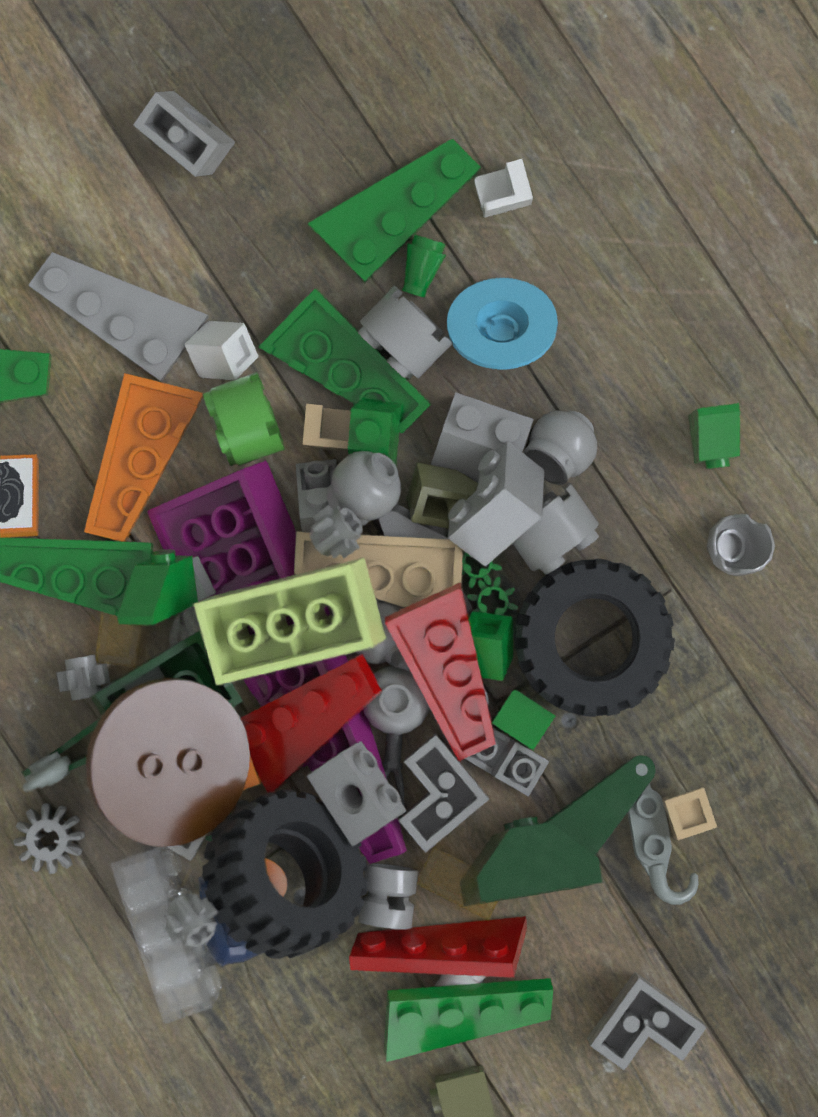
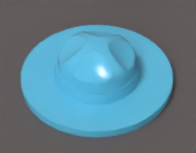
(502, 323)

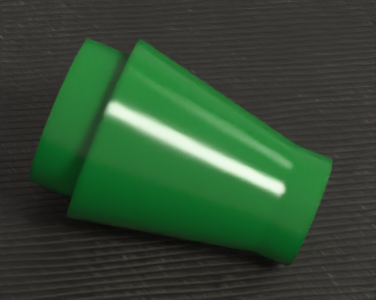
(422, 264)

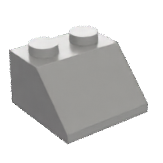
(475, 430)

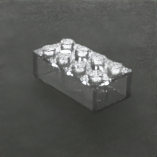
(176, 972)

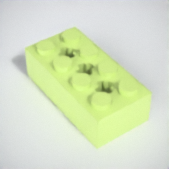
(276, 644)

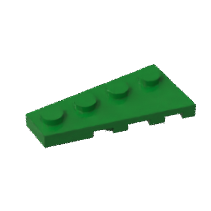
(389, 213)
(330, 351)

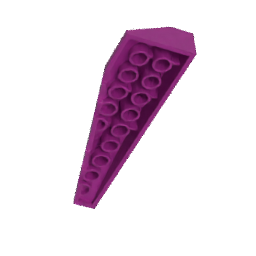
(248, 540)

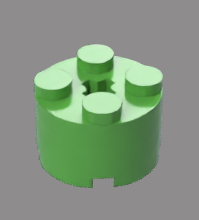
(244, 420)

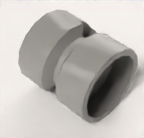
(391, 881)

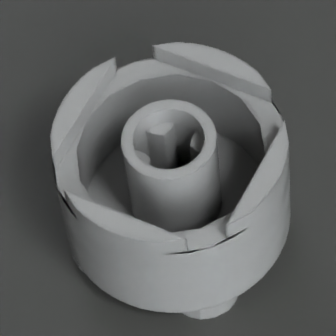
(404, 333)
(563, 525)

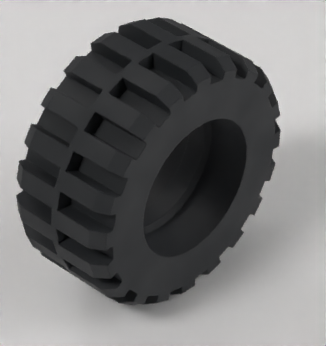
(650, 637)
(246, 895)

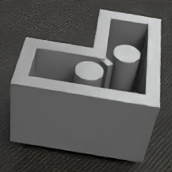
(501, 508)
(450, 798)
(642, 1013)

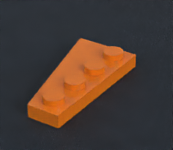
(140, 443)

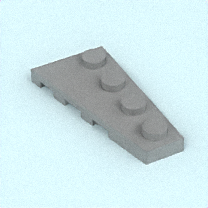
(127, 317)

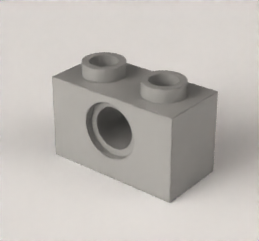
(184, 133)
(337, 788)

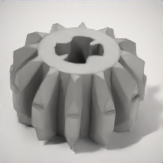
(49, 823)

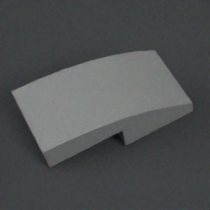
(511, 763)

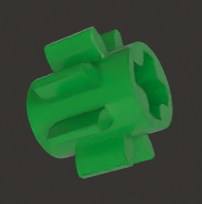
(483, 573)
(486, 591)

